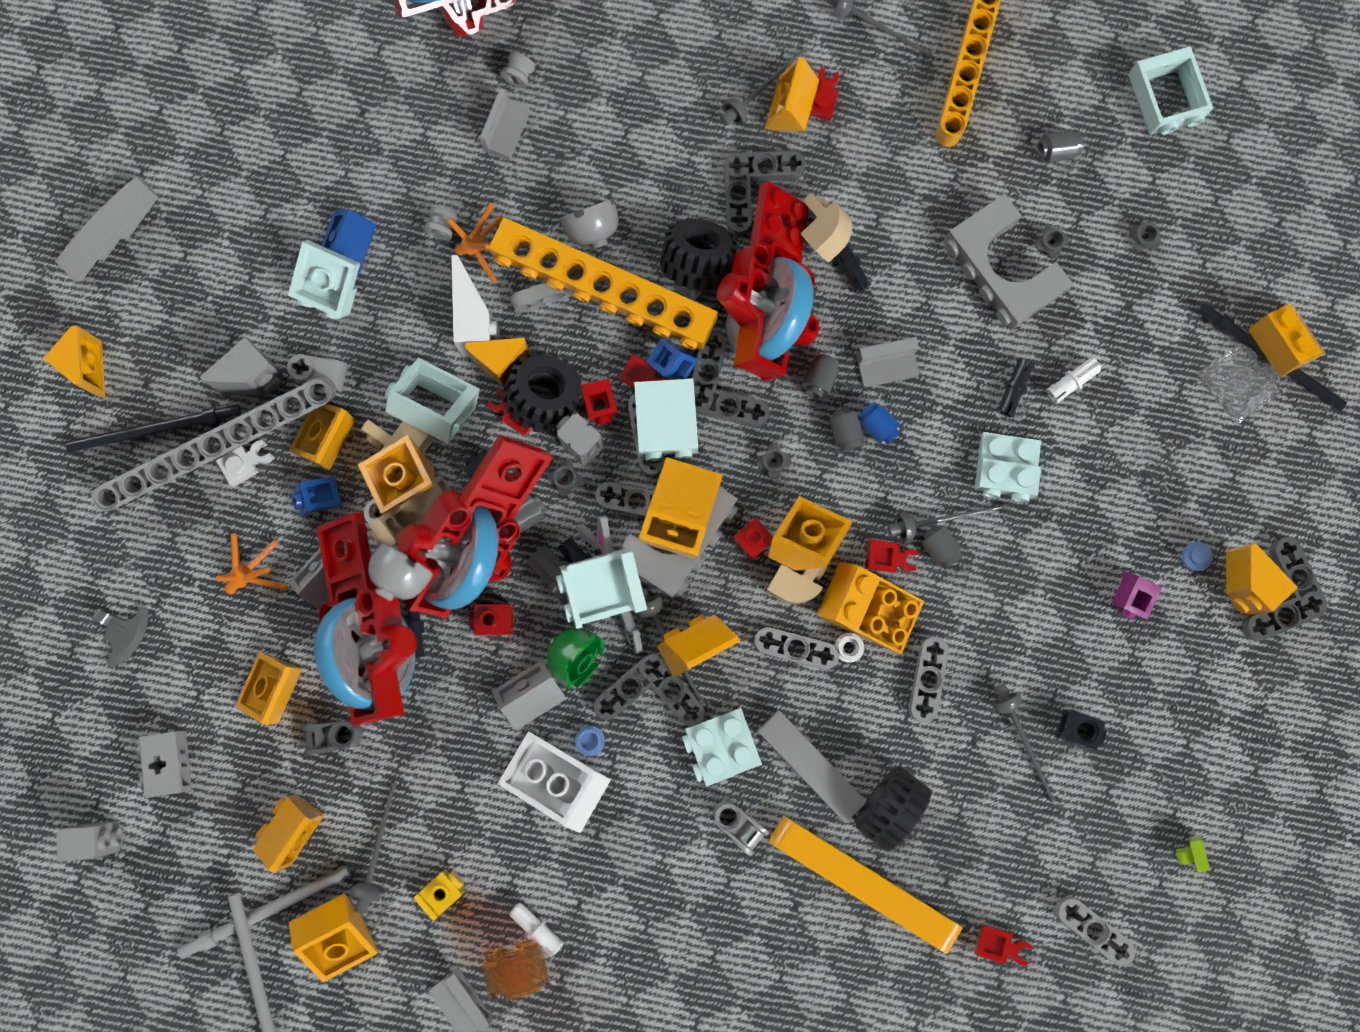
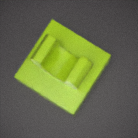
(1195, 853)

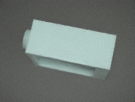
(1192, 82)
(440, 383)

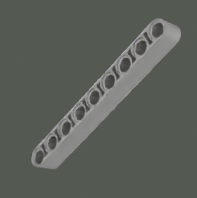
(202, 450)

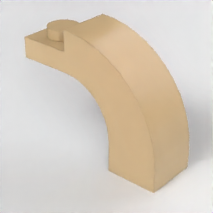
(390, 525)

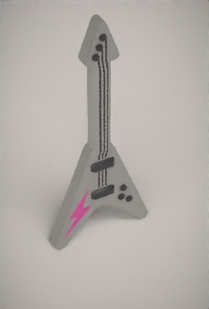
(599, 546)

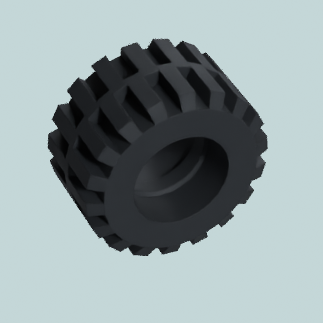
(697, 253)
(548, 372)
(893, 808)

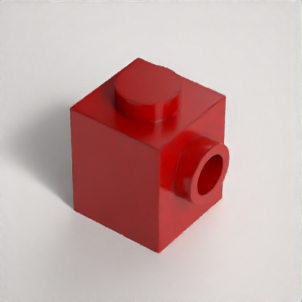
(492, 620)

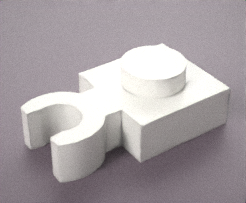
(240, 464)

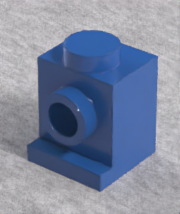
(671, 360)

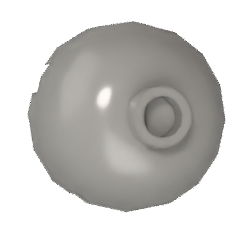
(592, 224)
(396, 574)

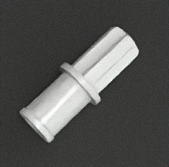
(1073, 380)
(536, 929)

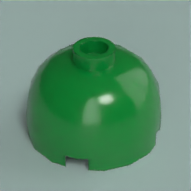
(573, 655)

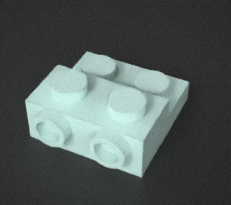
(324, 280)
(1008, 467)
(721, 747)

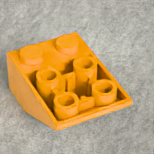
(680, 508)
(870, 607)

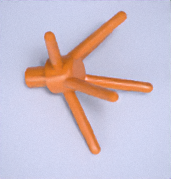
(475, 242)
(242, 573)

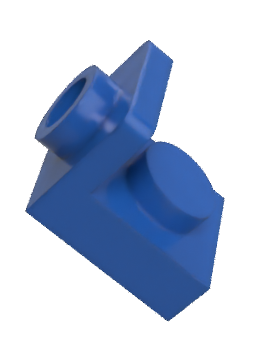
(316, 495)

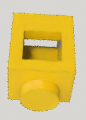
(428, 900)

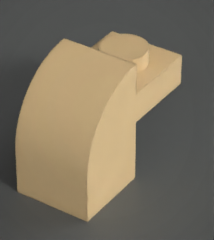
(830, 229)
(380, 438)
(795, 588)

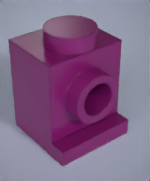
(1135, 596)

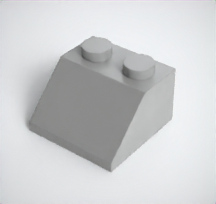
(243, 372)

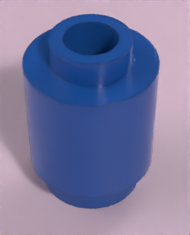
(879, 423)

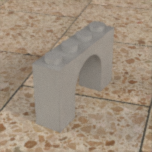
(1011, 300)
(670, 571)

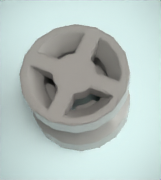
(517, 70)
(438, 224)

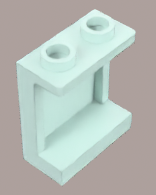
(666, 419)
(601, 587)

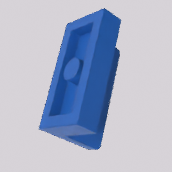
(349, 235)

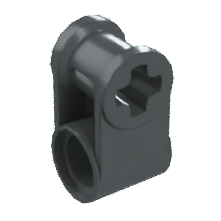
(327, 736)

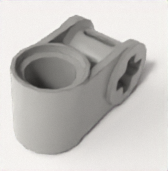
(317, 367)
(743, 830)

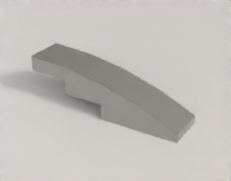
(106, 227)
(811, 766)

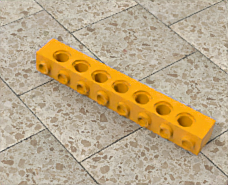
(512, 236)

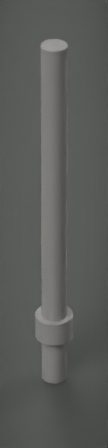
(211, 937)
(251, 963)

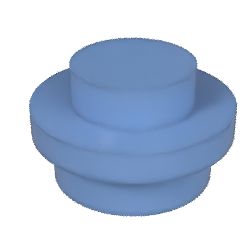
(1197, 556)
(589, 741)

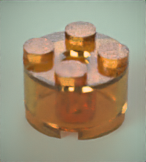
(515, 970)

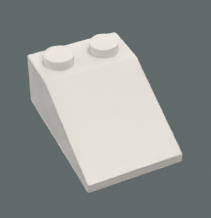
(470, 316)
(554, 782)

